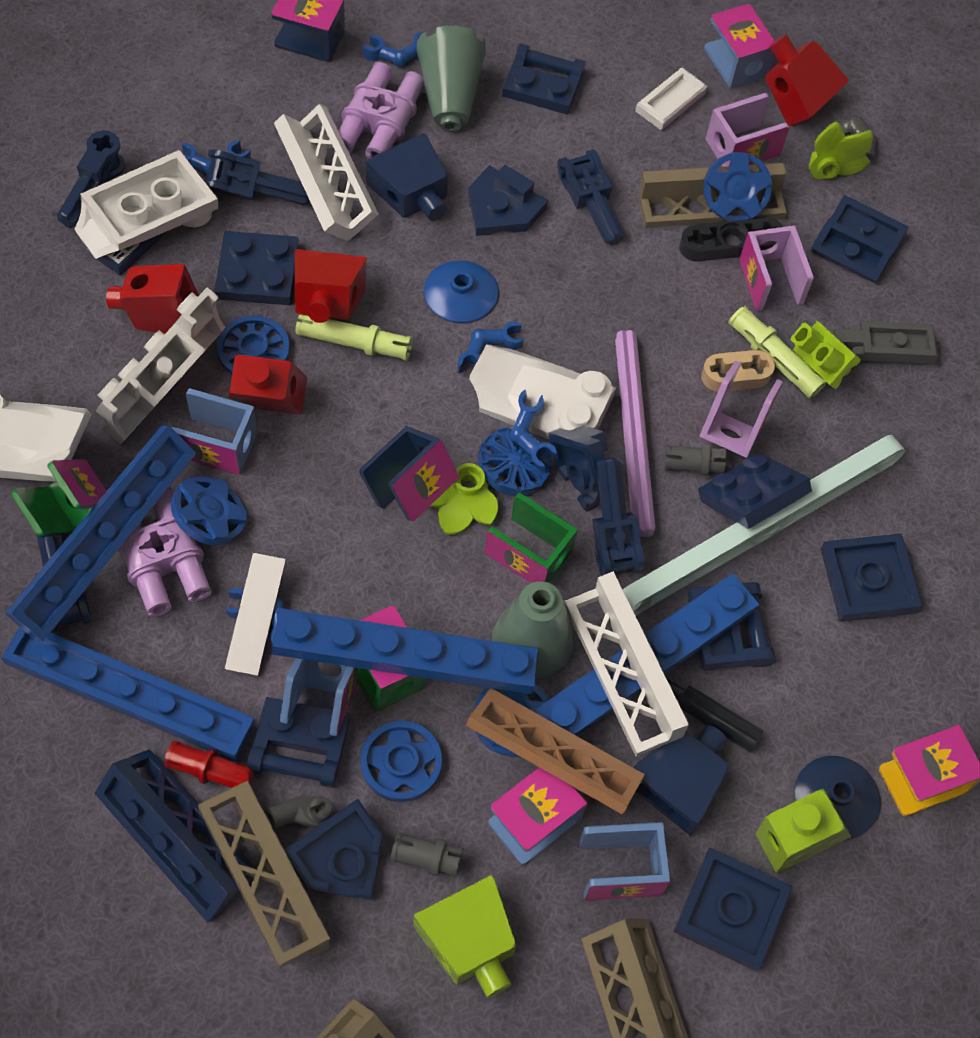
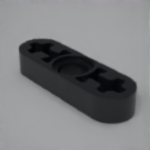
(719, 249)

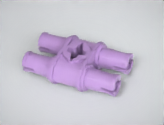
(380, 110)
(179, 556)

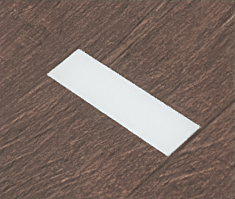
(255, 614)

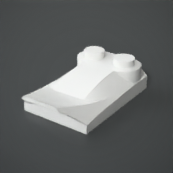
(144, 205)
(568, 396)
(37, 435)

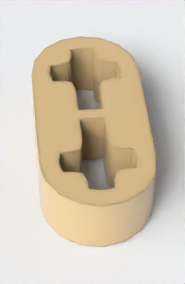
(746, 377)

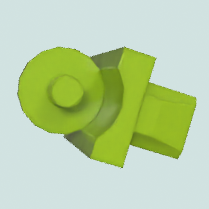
(824, 352)

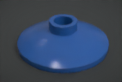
(457, 302)

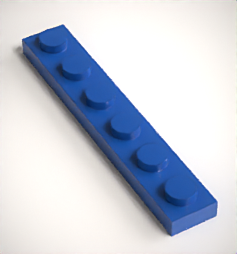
(100, 534)
(671, 642)
(404, 651)
(131, 692)

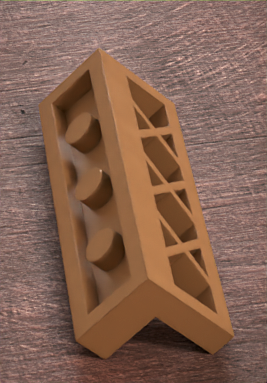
(555, 750)

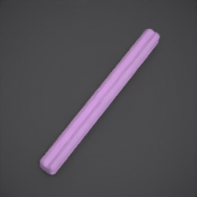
(635, 431)

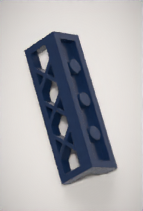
(168, 834)

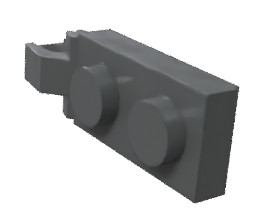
(891, 342)

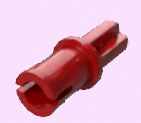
(206, 765)

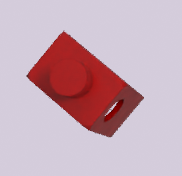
(802, 79)
(328, 284)
(152, 295)
(267, 384)

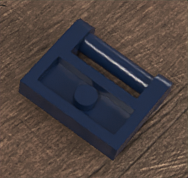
(543, 88)
(728, 648)
(305, 731)

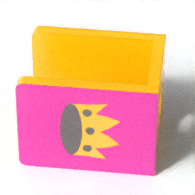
(931, 770)

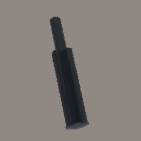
(717, 715)

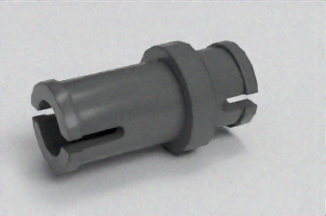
(695, 459)
(434, 856)

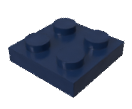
(256, 268)
(754, 490)
(871, 577)
(733, 909)

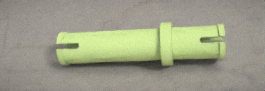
(370, 339)
(785, 359)

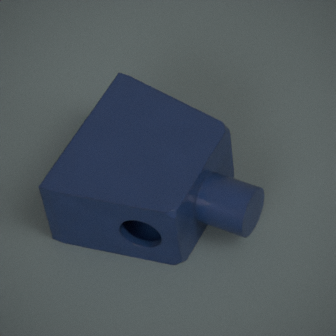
(410, 178)
(684, 776)

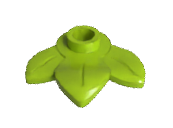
(839, 154)
(462, 505)

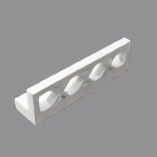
(320, 185)
(641, 659)

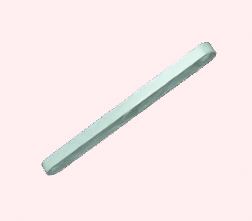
(738, 539)

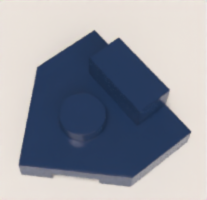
(504, 201)
(577, 460)
(340, 854)

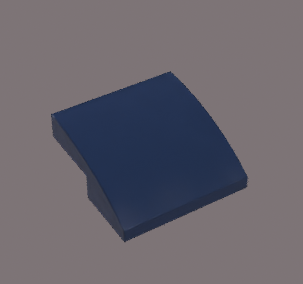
(859, 238)

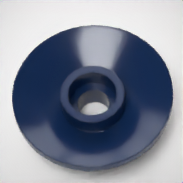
(863, 797)

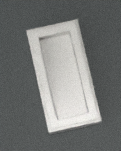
(671, 98)

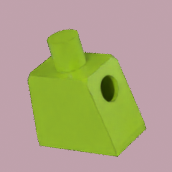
(801, 830)
(470, 935)

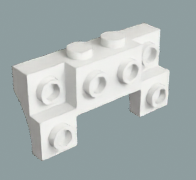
(166, 362)

